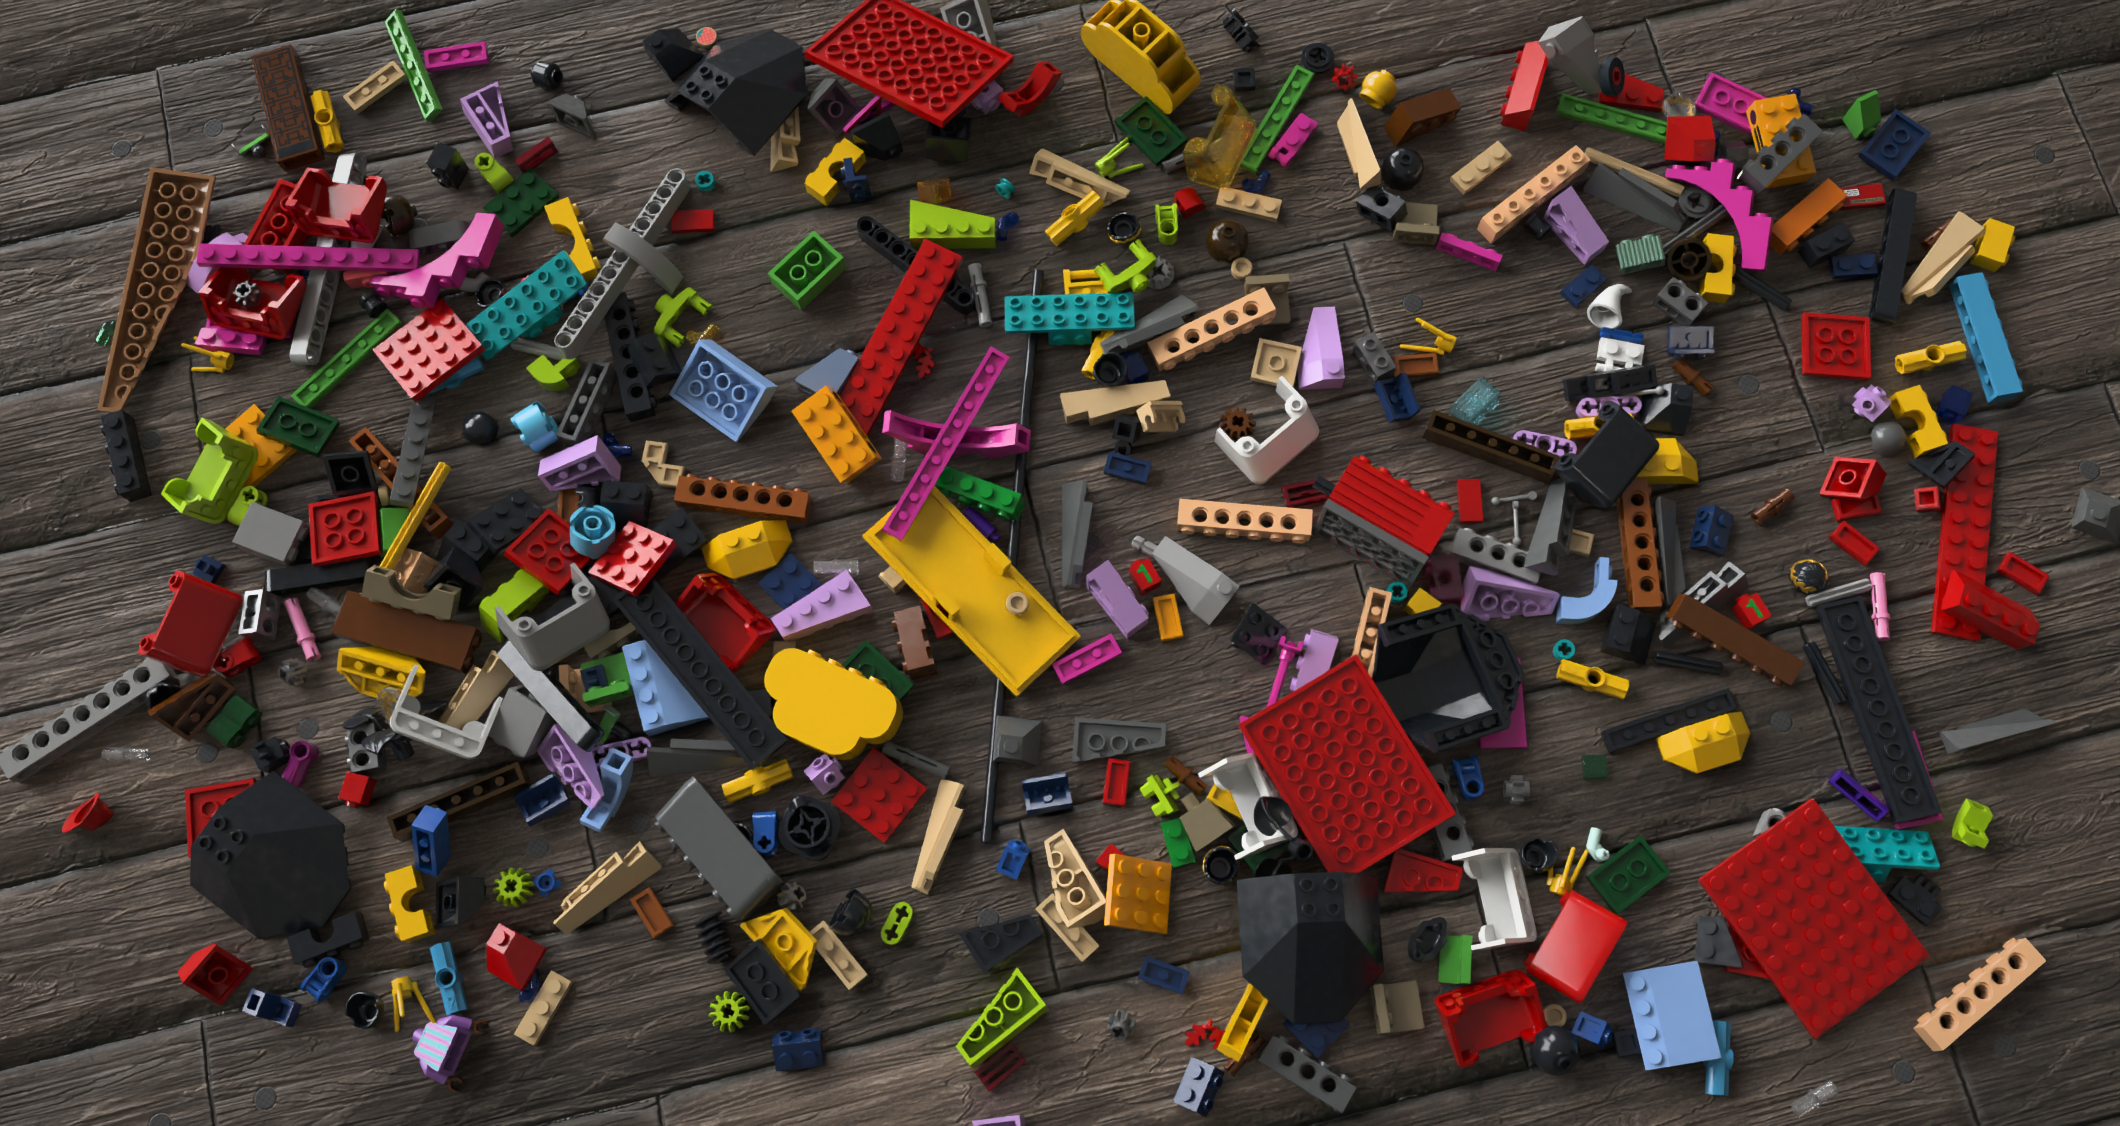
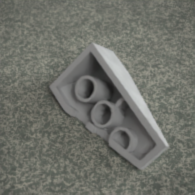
(971, 17)
(1573, 52)
(1198, 582)

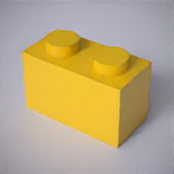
(1993, 245)

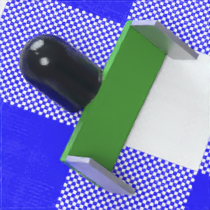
(255, 146)
(609, 726)

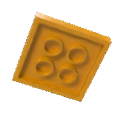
(270, 452)
(1138, 894)

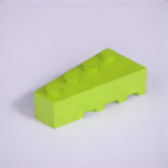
(950, 227)
(1002, 1019)

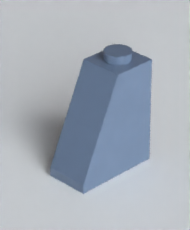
(830, 371)

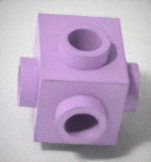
(988, 98)
(1871, 402)
(825, 773)

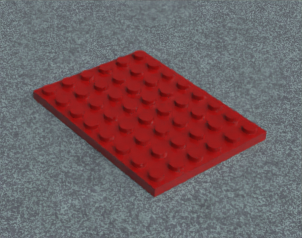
(910, 58)
(1346, 769)
(1813, 918)

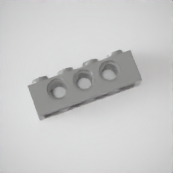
(1462, 547)

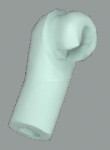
(1594, 847)

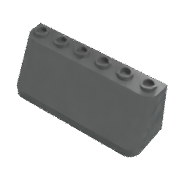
(718, 850)

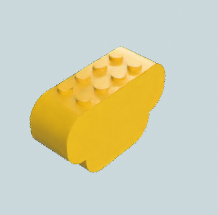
(1142, 52)
(829, 705)

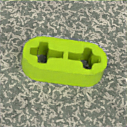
(892, 920)

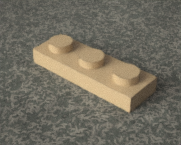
(375, 87)
(1480, 167)
(1248, 204)
(1076, 938)
(838, 956)
(543, 1008)

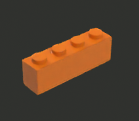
(1806, 215)

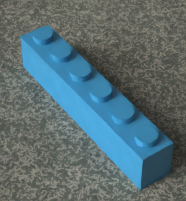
(1986, 338)

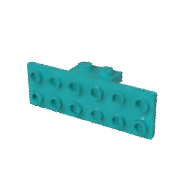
(528, 305)
(1069, 316)
(1890, 848)

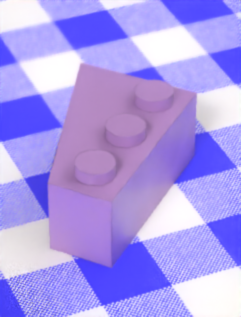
(488, 118)
(1575, 226)
(579, 465)
(1117, 599)
(1316, 658)

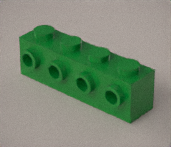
(981, 494)

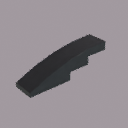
(1610, 382)

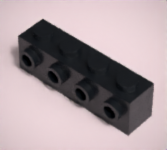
(125, 455)

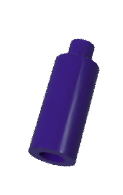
(981, 524)

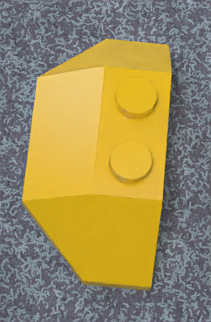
(1670, 465)
(748, 549)
(375, 669)
(1706, 743)

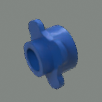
(540, 881)

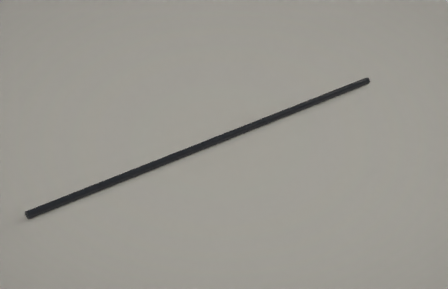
(1012, 555)

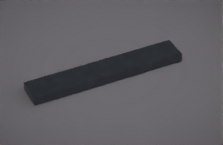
(1668, 720)

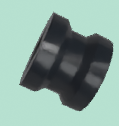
(373, 304)

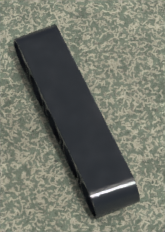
(304, 577)

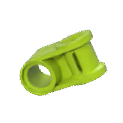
(494, 174)
(1167, 220)
(243, 502)

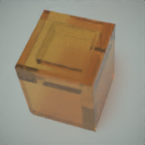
(934, 190)

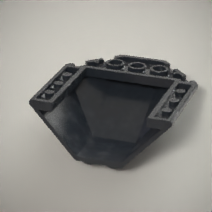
(747, 85)
(1447, 676)
(272, 860)
(1311, 941)

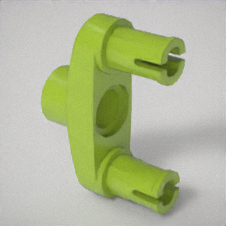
(1133, 276)
(673, 308)

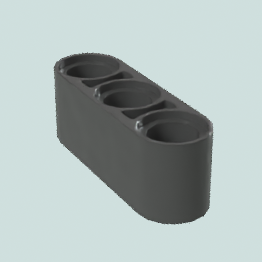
(437, 237)

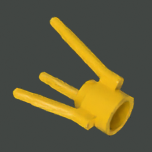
(1444, 340)
(220, 359)
(1562, 882)
(402, 990)

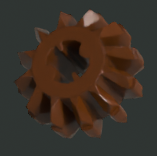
(1237, 417)

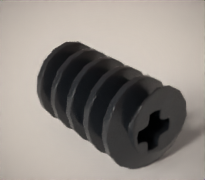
(714, 939)

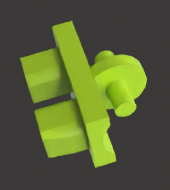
(1166, 803)

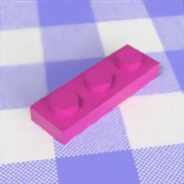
(456, 57)
(1469, 251)
(230, 341)
(1086, 659)

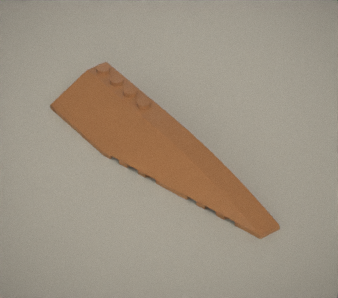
(158, 270)

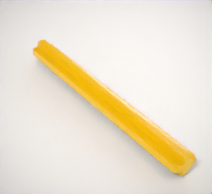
(416, 516)

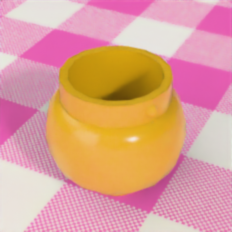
(1378, 89)

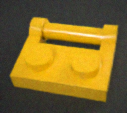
(1087, 287)

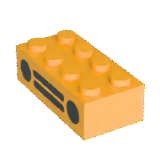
(1766, 120)
(836, 434)

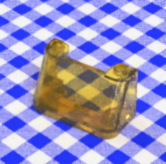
(1219, 156)

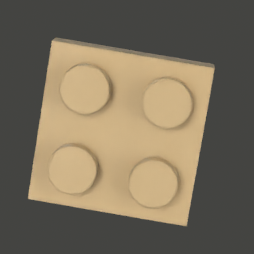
(1275, 360)

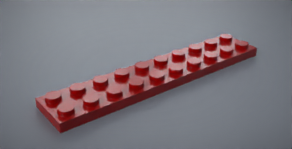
(899, 332)
(1965, 525)

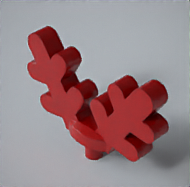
(926, 361)
(1200, 1030)

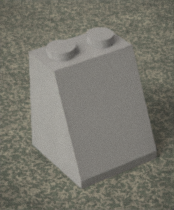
(270, 534)
(521, 722)

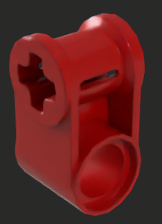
(238, 658)

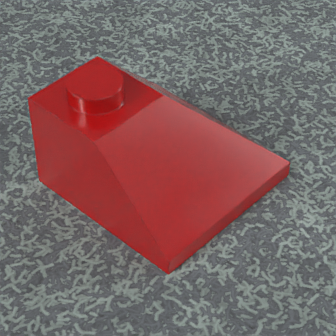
(1689, 138)
(1853, 478)
(513, 956)
(214, 973)

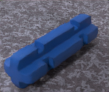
(1621, 335)

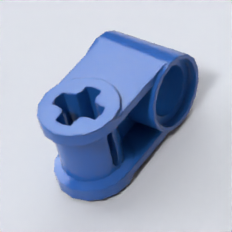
(1468, 772)
(766, 828)
(321, 982)

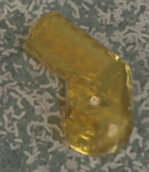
(708, 333)

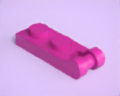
(1293, 139)

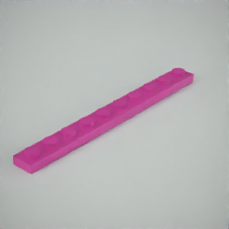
(308, 258)
(945, 444)

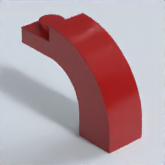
(1033, 91)

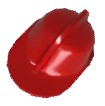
(89, 815)

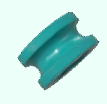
(704, 175)
(1005, 188)
(1404, 591)
(1568, 646)

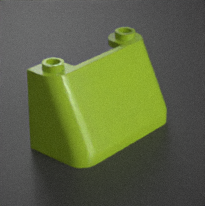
(215, 477)

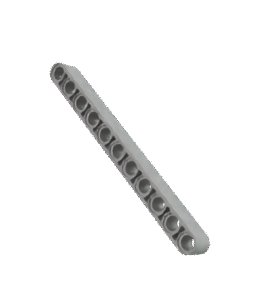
(620, 266)
(323, 284)

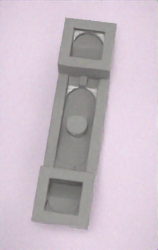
(645, 255)

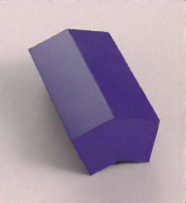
(1861, 791)

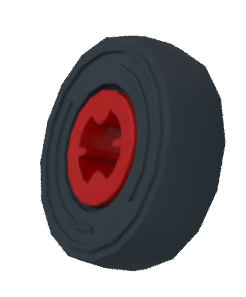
(1611, 76)

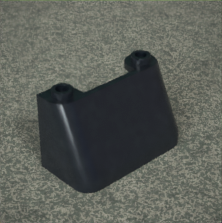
(1609, 458)

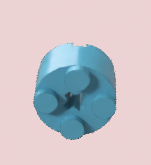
(536, 427)
(592, 531)

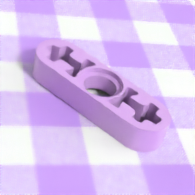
(1592, 403)
(1561, 442)
(635, 743)

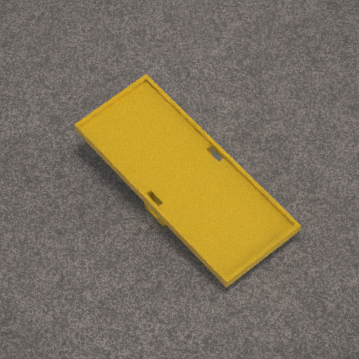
(971, 578)

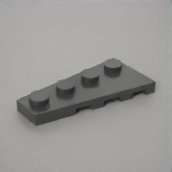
(1111, 738)

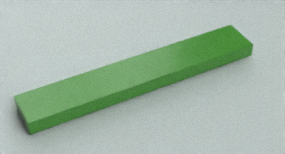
(413, 65)
(1276, 118)
(1612, 118)
(347, 359)

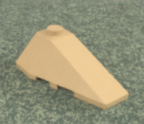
(1076, 889)

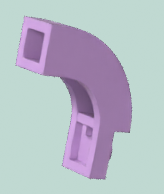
(198, 275)

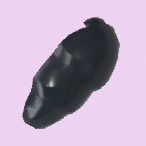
(1427, 940)

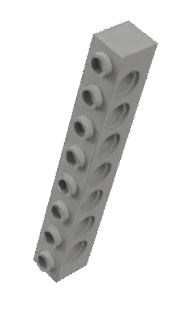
(13, 757)

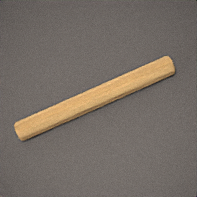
(1653, 179)

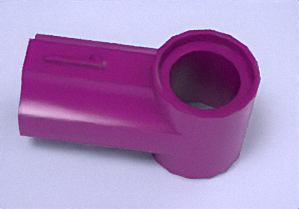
(297, 765)

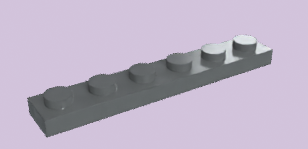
(413, 452)

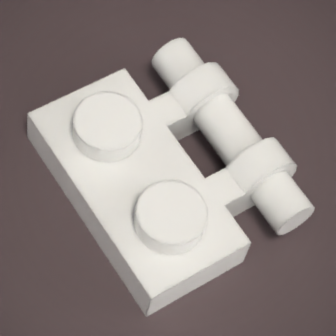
(1619, 353)

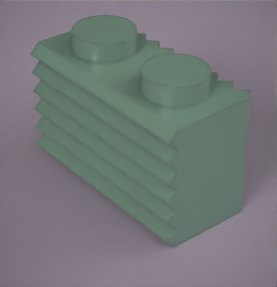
(1640, 254)

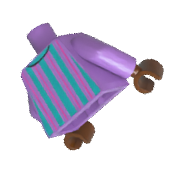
(442, 1046)

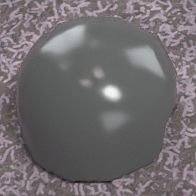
(1888, 438)

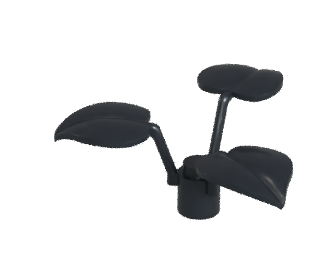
(376, 741)
(1270, 816)

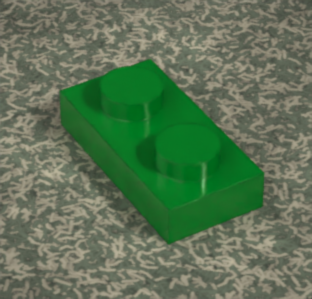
(1177, 843)

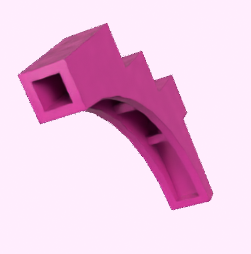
(1753, 230)
(449, 270)
(986, 441)

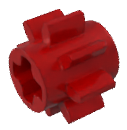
(1344, 83)

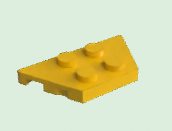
(787, 941)

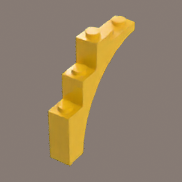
(1242, 1023)

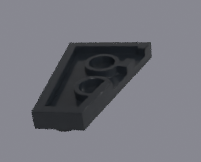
(999, 941)

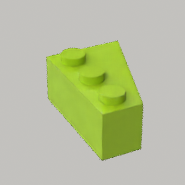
(514, 599)

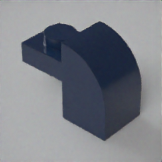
(272, 1007)

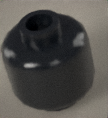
(546, 75)

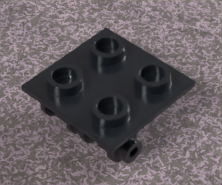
(1240, 30)
(1257, 634)

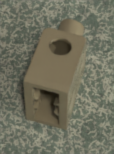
(1203, 821)

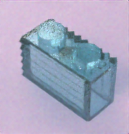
(1476, 401)

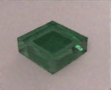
(1594, 766)

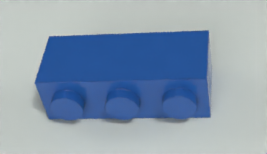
(431, 840)

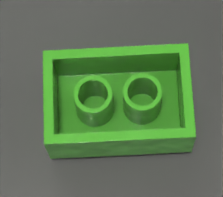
(807, 270)

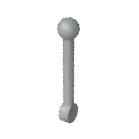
(1659, 390)
(1531, 496)
(1516, 541)

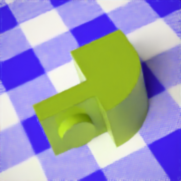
(552, 376)
(1971, 824)

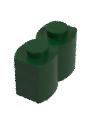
(234, 722)

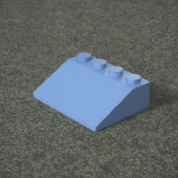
(722, 389)
(658, 693)
(1672, 1015)

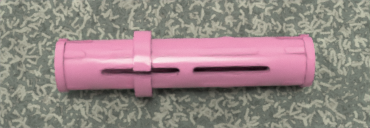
(1880, 613)
(305, 637)

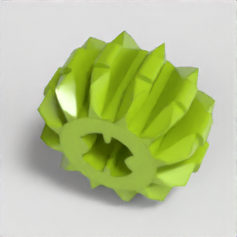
(505, 887)
(736, 1007)

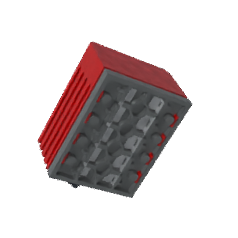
(1381, 520)

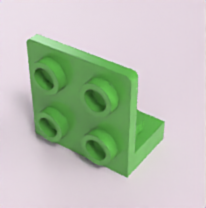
(617, 677)

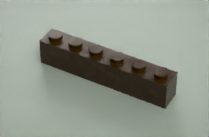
(1490, 446)
(465, 798)

